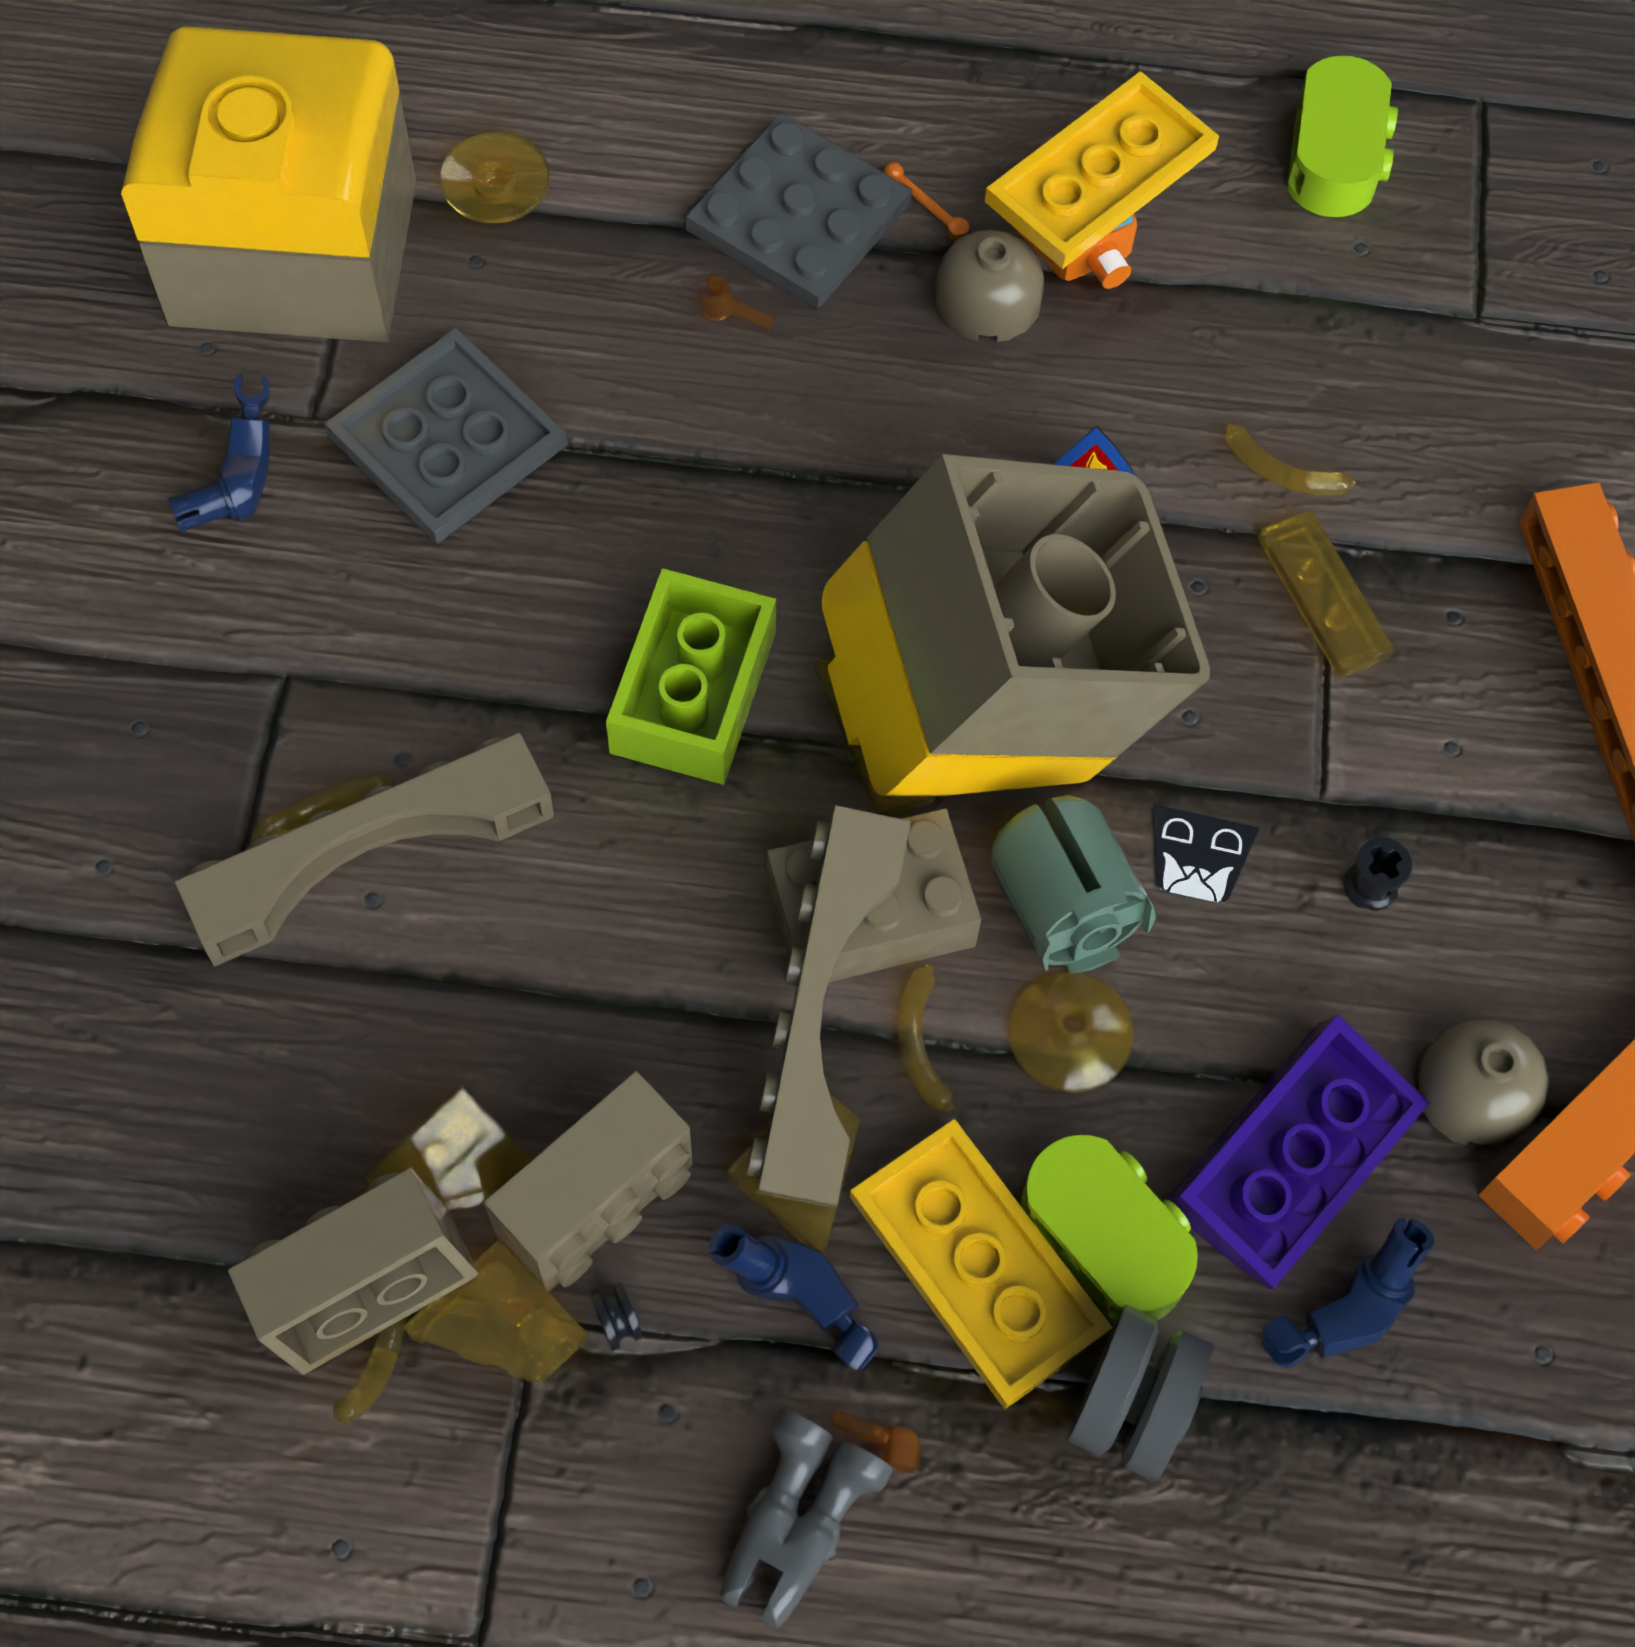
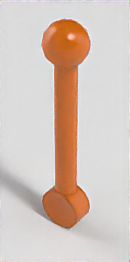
(956, 226)

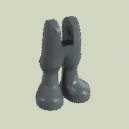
(794, 1541)

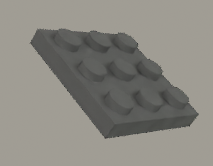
(799, 210)
(446, 435)

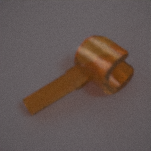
(723, 304)
(900, 1444)

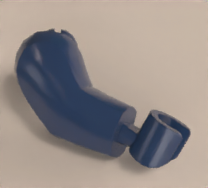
(242, 473)
(799, 1274)
(1372, 1302)

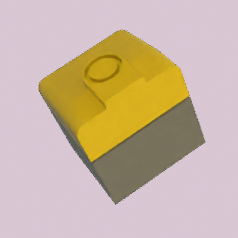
(273, 183)
(1008, 629)

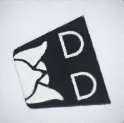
(1199, 853)

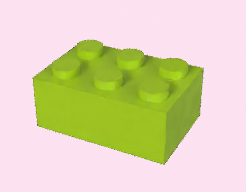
(692, 676)

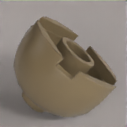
(989, 285)
(1483, 1082)

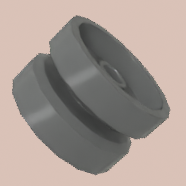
(1150, 1396)

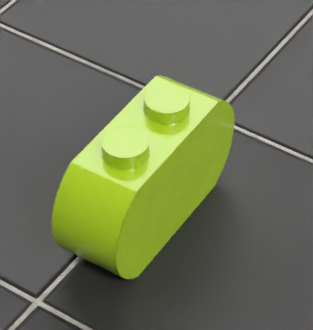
(1341, 136)
(1110, 1226)

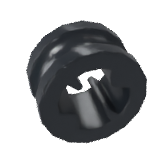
(616, 1316)

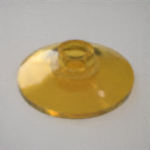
(489, 162)
(1066, 1058)

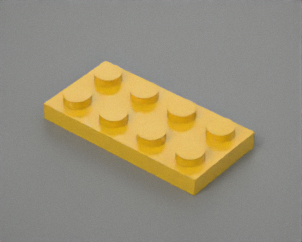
(1101, 169)
(980, 1263)

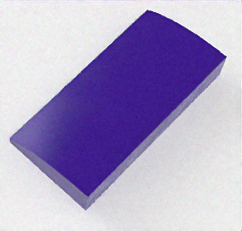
(1298, 1152)

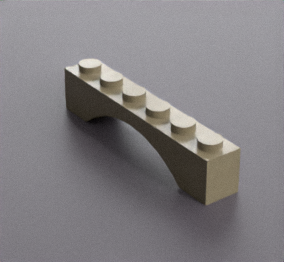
(248, 896)
(804, 1137)

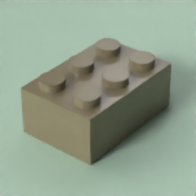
(922, 918)
(592, 1183)
(352, 1271)

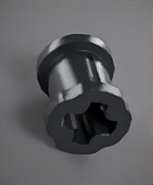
(1378, 874)

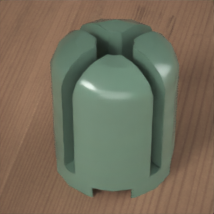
(1070, 883)

